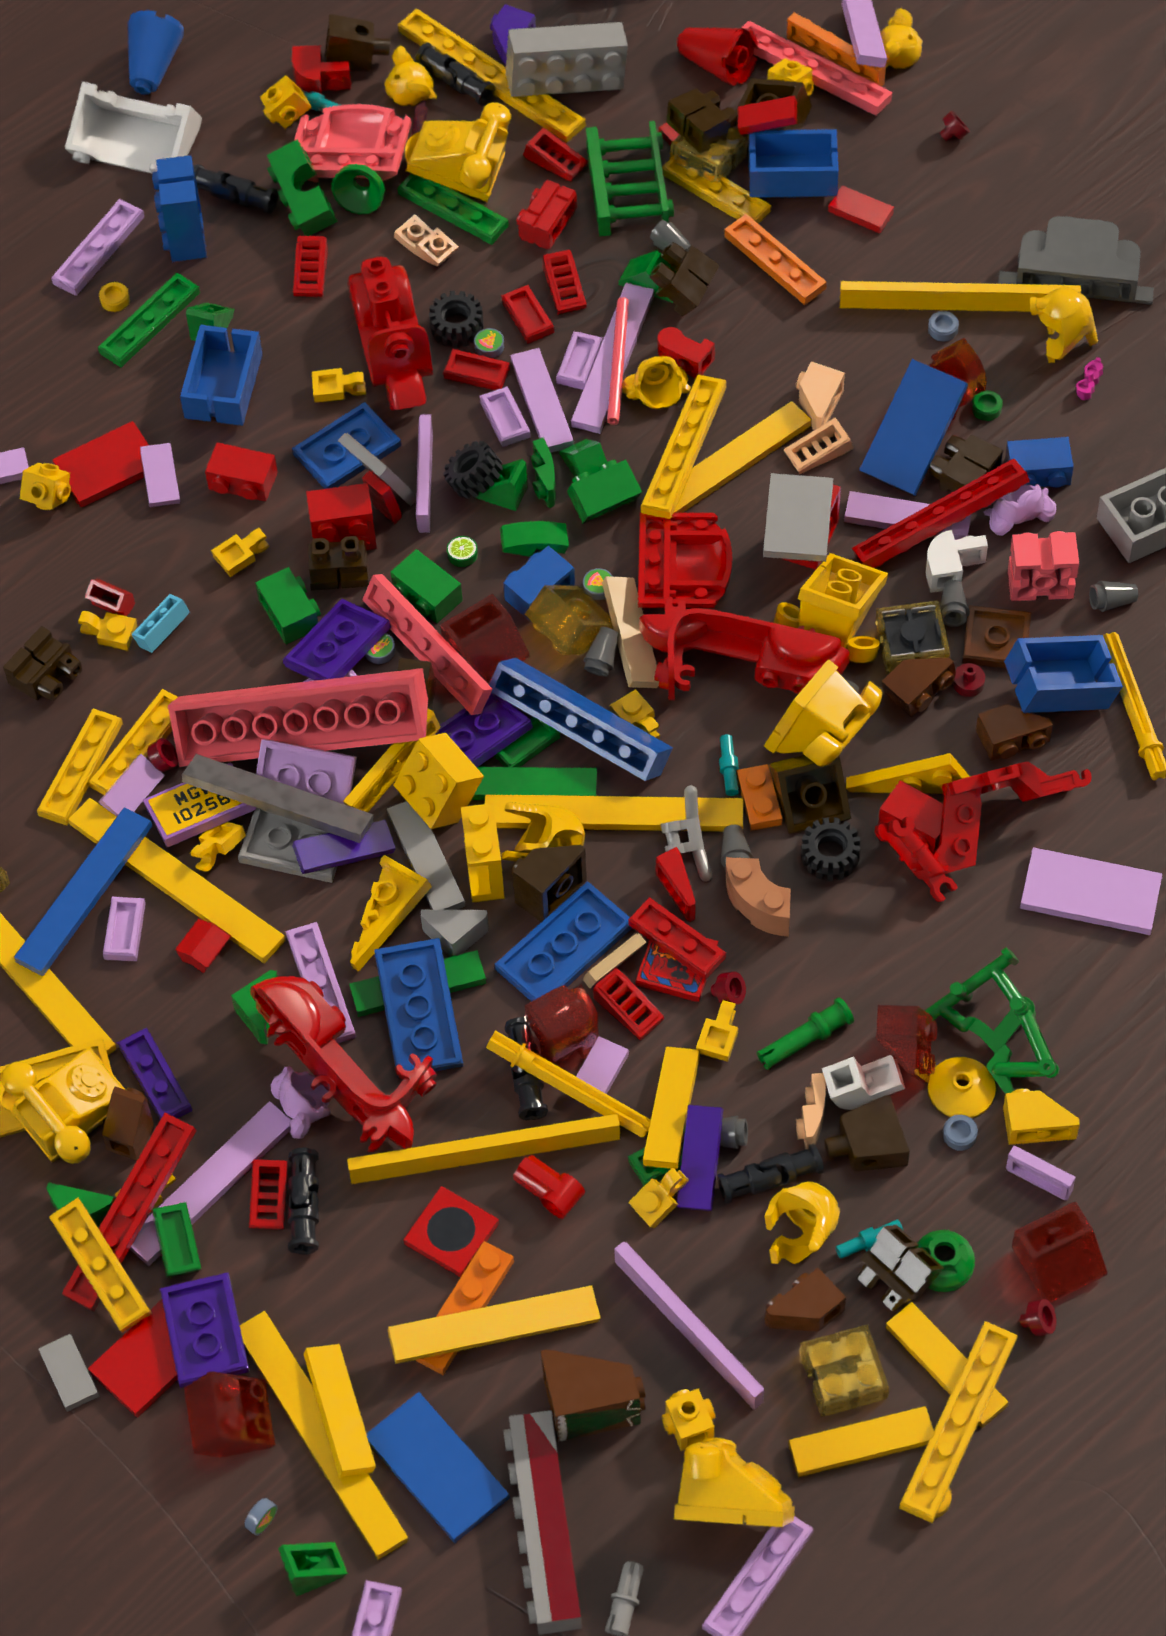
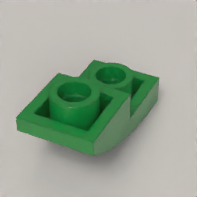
(544, 472)
(525, 537)

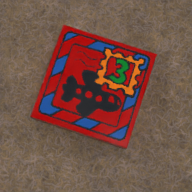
(667, 975)

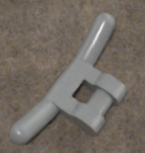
(693, 828)

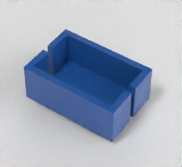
(793, 163)
(179, 208)
(219, 379)
(1063, 673)

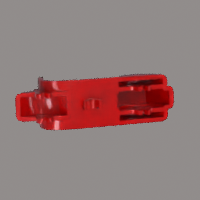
(390, 332)
(783, 654)
(310, 1029)

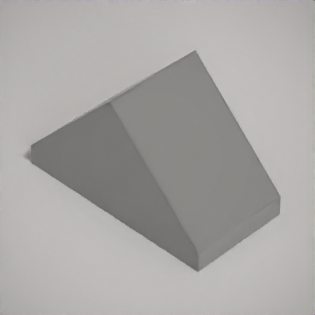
(455, 928)

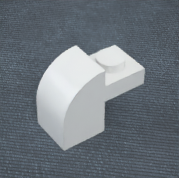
(948, 556)
(857, 1085)

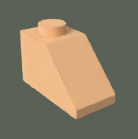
(819, 392)

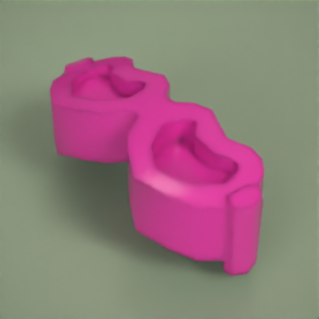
(1092, 372)

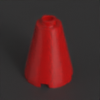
(720, 51)

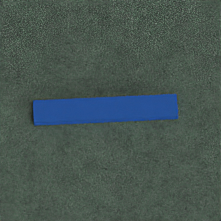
(83, 891)

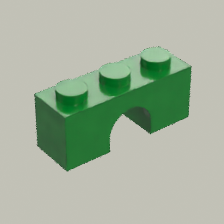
(291, 169)

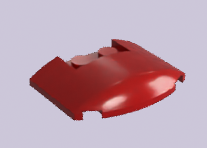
(683, 560)

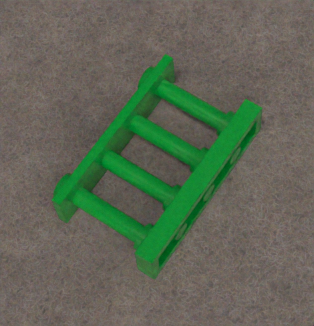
(604, 191)

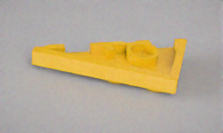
(924, 775)
(389, 904)

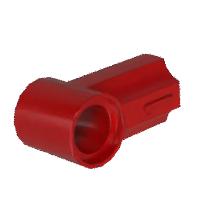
(555, 1191)

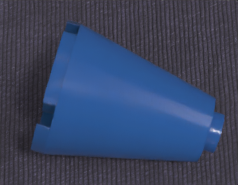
(151, 48)

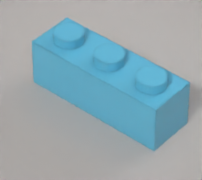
(160, 623)

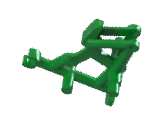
(1021, 1013)

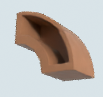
(757, 897)

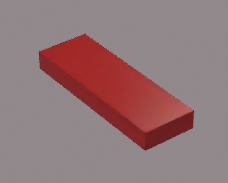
(677, 938)

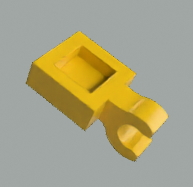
(331, 384)
(237, 554)
(111, 631)
(637, 712)
(217, 840)
(719, 1036)
(656, 1198)

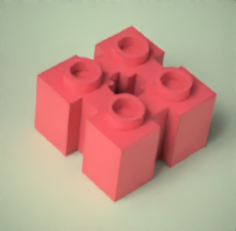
(1043, 566)

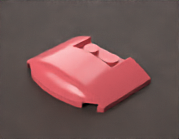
(354, 136)

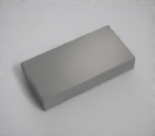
(68, 1372)

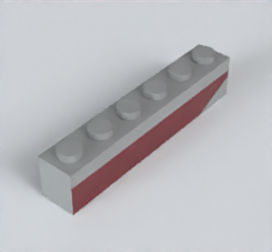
(544, 1523)

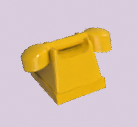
(463, 152)
(836, 604)
(824, 717)
(63, 1105)
(728, 1490)

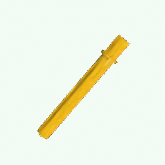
(1149, 745)
(567, 1083)

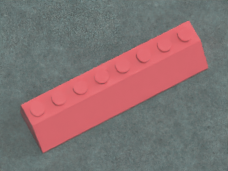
(306, 714)

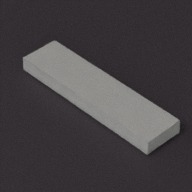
(426, 857)

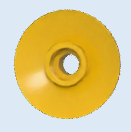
(961, 1100)

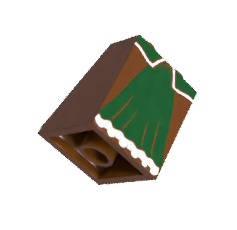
(590, 1394)

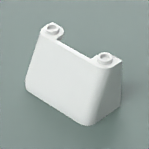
(129, 130)

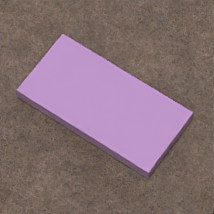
(1091, 891)

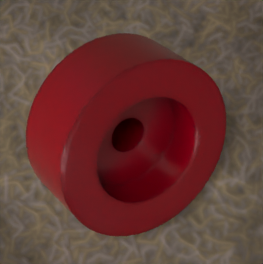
(954, 126)
(969, 680)
(162, 755)
(729, 987)
(1039, 1317)

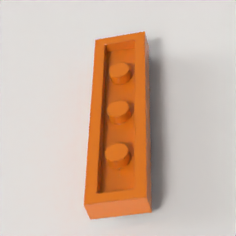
(827, 45)
(775, 259)
(473, 1292)

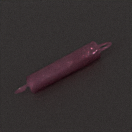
(419, 117)

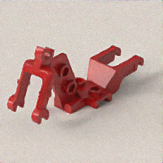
(962, 820)

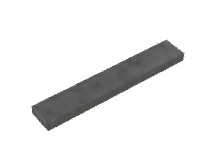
(277, 798)

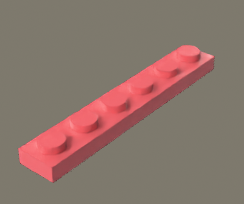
(825, 73)
(427, 644)

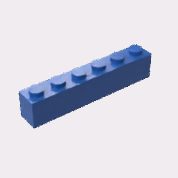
(580, 719)

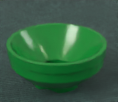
(356, 197)
(956, 1271)

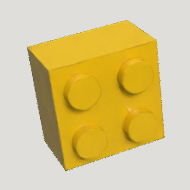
(438, 780)

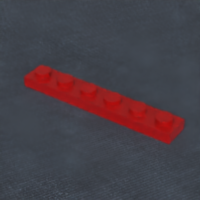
(941, 514)
(136, 1199)

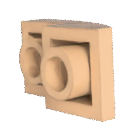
(424, 242)
(813, 1113)

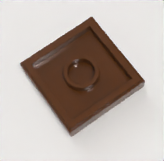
(993, 634)

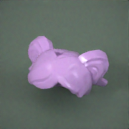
(1019, 507)
(299, 1100)

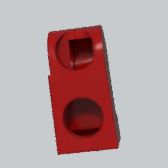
(688, 354)

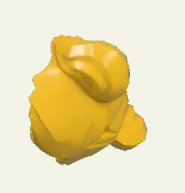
(901, 41)
(408, 80)
(657, 383)

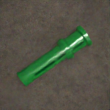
(818, 1026)

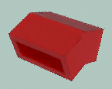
(98, 588)
(202, 944)

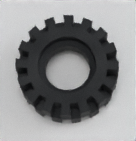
(451, 306)
(472, 469)
(830, 865)

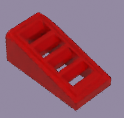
(552, 144)
(310, 249)
(560, 264)
(674, 878)
(635, 996)
(268, 1167)

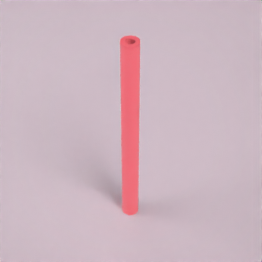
(617, 361)

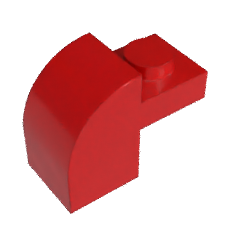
(314, 74)

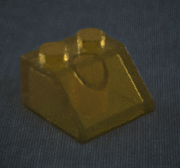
(568, 618)

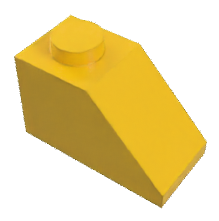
(1037, 1118)

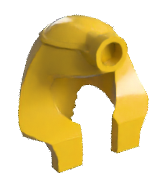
(1069, 315)
(548, 828)
(810, 1209)

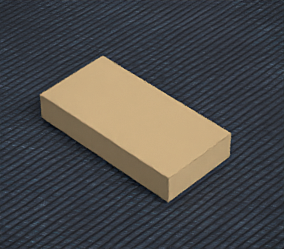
(613, 960)

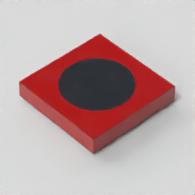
(451, 1231)

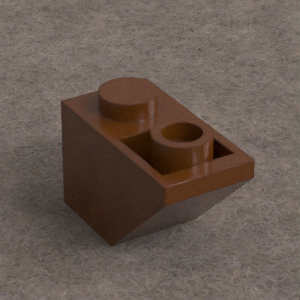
(917, 681)
(1009, 731)
(127, 1123)
(806, 1306)

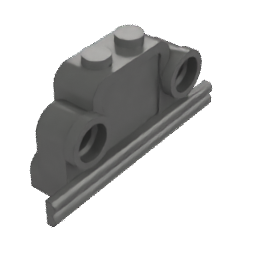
(1082, 255)

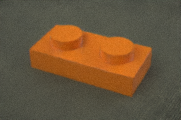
(759, 797)

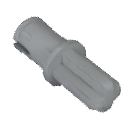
(624, 1599)

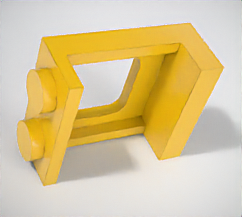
(482, 852)

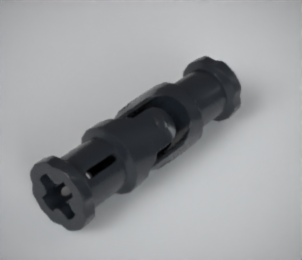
(455, 74)
(236, 189)
(525, 1084)
(759, 1177)
(303, 1202)

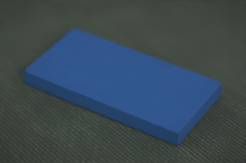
(913, 427)
(564, 943)
(418, 1004)
(437, 1467)

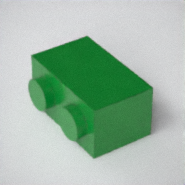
(603, 490)
(426, 586)
(287, 604)

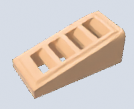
(832, 451)

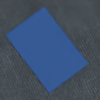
(330, 461)

